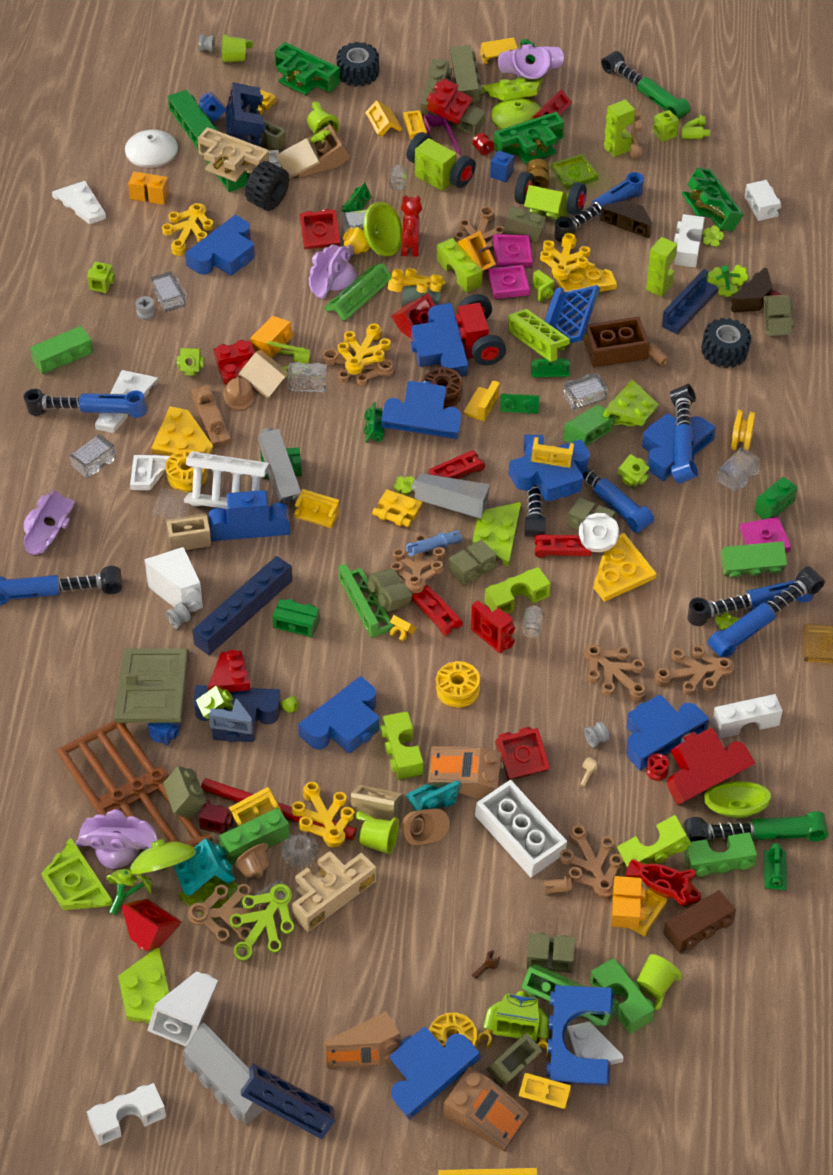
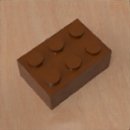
(616, 341)

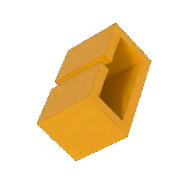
(155, 185)
(471, 246)
(273, 330)
(627, 902)

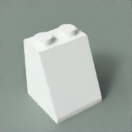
(174, 579)
(183, 1009)

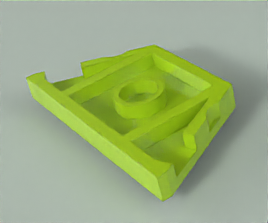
(513, 89)
(632, 405)
(498, 529)
(74, 881)
(143, 987)

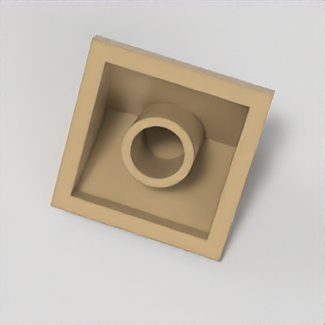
(299, 157)
(263, 373)
(375, 802)

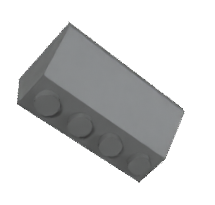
(221, 1072)

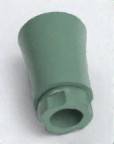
(410, 294)

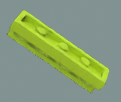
(533, 335)

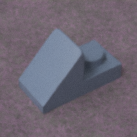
(235, 721)

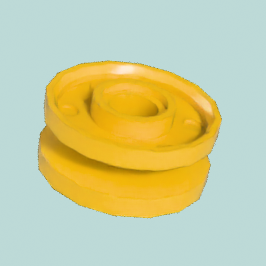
(743, 430)
(179, 474)
(458, 684)
(451, 1024)

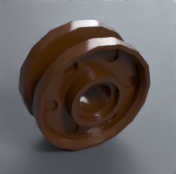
(451, 380)

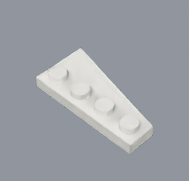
(125, 383)

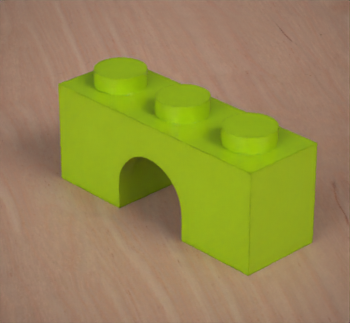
(617, 119)
(452, 256)
(659, 275)
(530, 584)
(405, 760)
(671, 841)

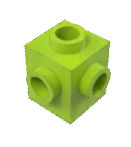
(665, 125)
(100, 277)
(195, 355)
(633, 471)

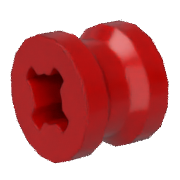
(483, 144)
(655, 761)

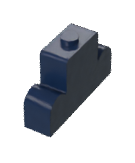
(258, 702)

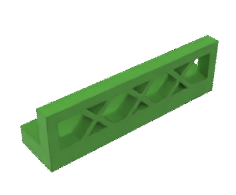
(359, 291)
(362, 604)

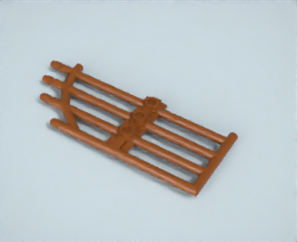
(134, 790)

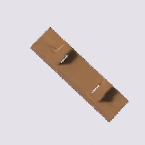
(210, 416)

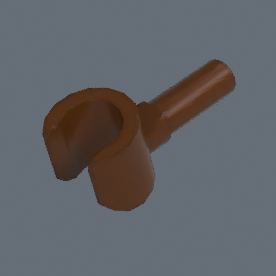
(489, 963)

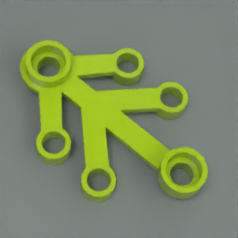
(263, 919)

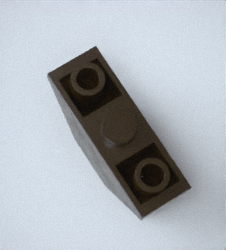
(627, 217)
(752, 293)

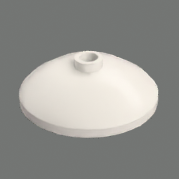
(151, 148)

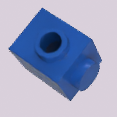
(212, 106)
(502, 166)
(163, 732)

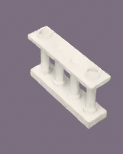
(219, 464)

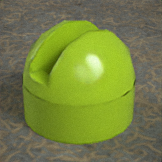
(290, 704)

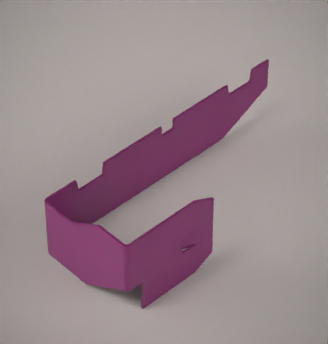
(434, 121)

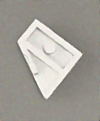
(147, 471)
(591, 1044)

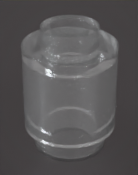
(398, 178)
(533, 621)

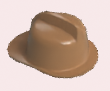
(238, 394)
(425, 826)
(254, 861)

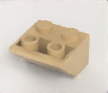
(189, 532)

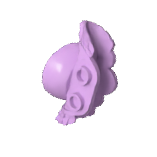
(545, 59)
(340, 271)
(40, 535)
(116, 837)

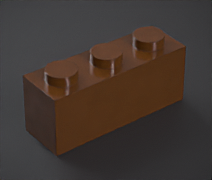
(699, 921)

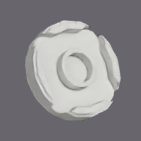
(599, 532)

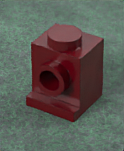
(215, 818)

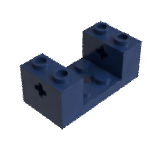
(242, 114)

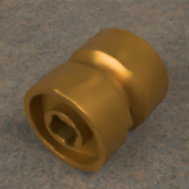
(540, 170)

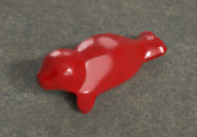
(666, 881)

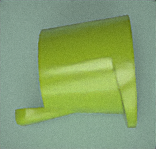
(234, 48)
(319, 119)
(378, 833)
(657, 978)

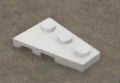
(82, 201)

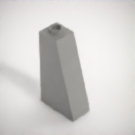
(280, 469)
(452, 494)

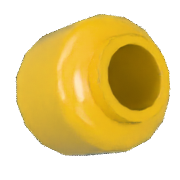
(356, 238)

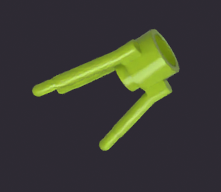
(300, 354)

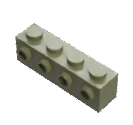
(438, 70)
(465, 71)

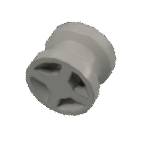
(206, 43)
(145, 308)
(178, 615)
(596, 734)

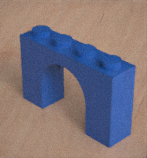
(568, 1004)

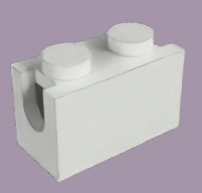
(762, 200)

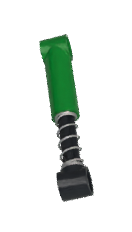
(615, 63)
(811, 826)

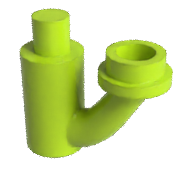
(688, 131)

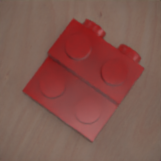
(448, 101)
(319, 229)
(232, 358)
(492, 627)
(522, 753)

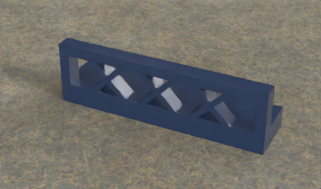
(688, 303)
(288, 1101)

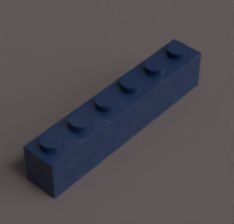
(242, 605)

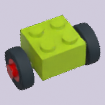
(438, 164)
(548, 201)

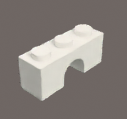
(688, 240)
(732, 717)
(142, 1103)

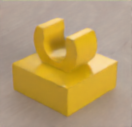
(403, 626)

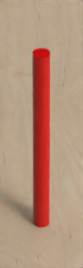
(238, 795)

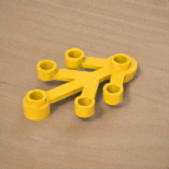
(195, 212)
(561, 271)
(411, 277)
(355, 364)
(332, 835)

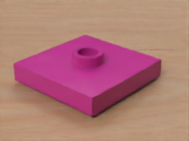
(512, 250)
(508, 281)
(764, 532)

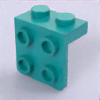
(433, 797)
(207, 862)

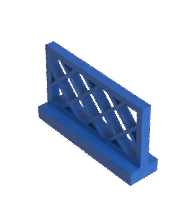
(561, 304)

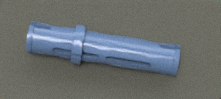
(441, 540)

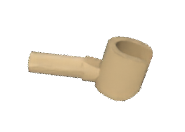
(591, 767)

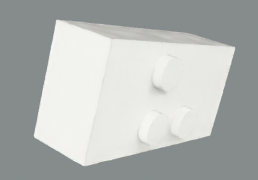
(520, 828)

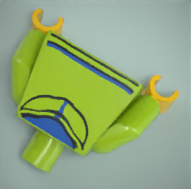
(515, 1018)

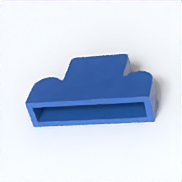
(224, 248)
(439, 340)
(422, 412)
(660, 442)
(551, 480)
(248, 517)
(344, 718)
(659, 728)
(429, 1068)

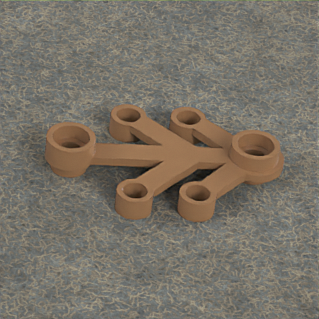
(635, 150)
(486, 216)
(383, 368)
(416, 581)
(595, 654)
(696, 670)
(591, 863)
(224, 912)

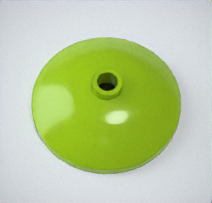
(513, 112)
(383, 229)
(737, 798)
(161, 855)

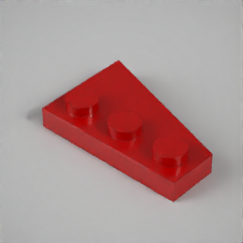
(230, 672)

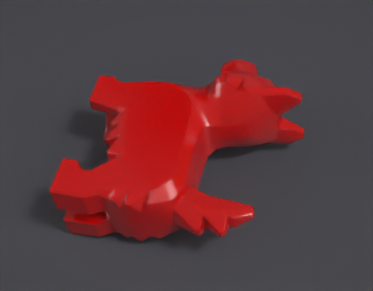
(411, 225)

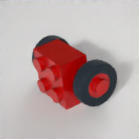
(474, 331)

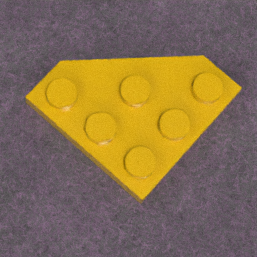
(587, 277)
(180, 432)
(622, 570)

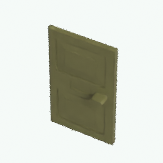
(151, 685)

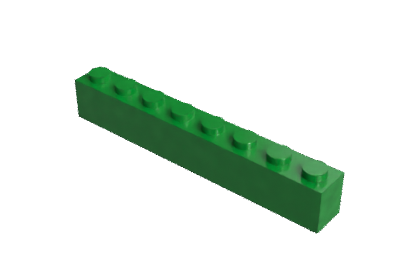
(194, 122)

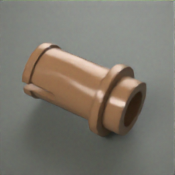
(657, 354)
(559, 885)

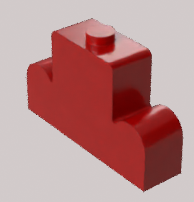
(705, 764)

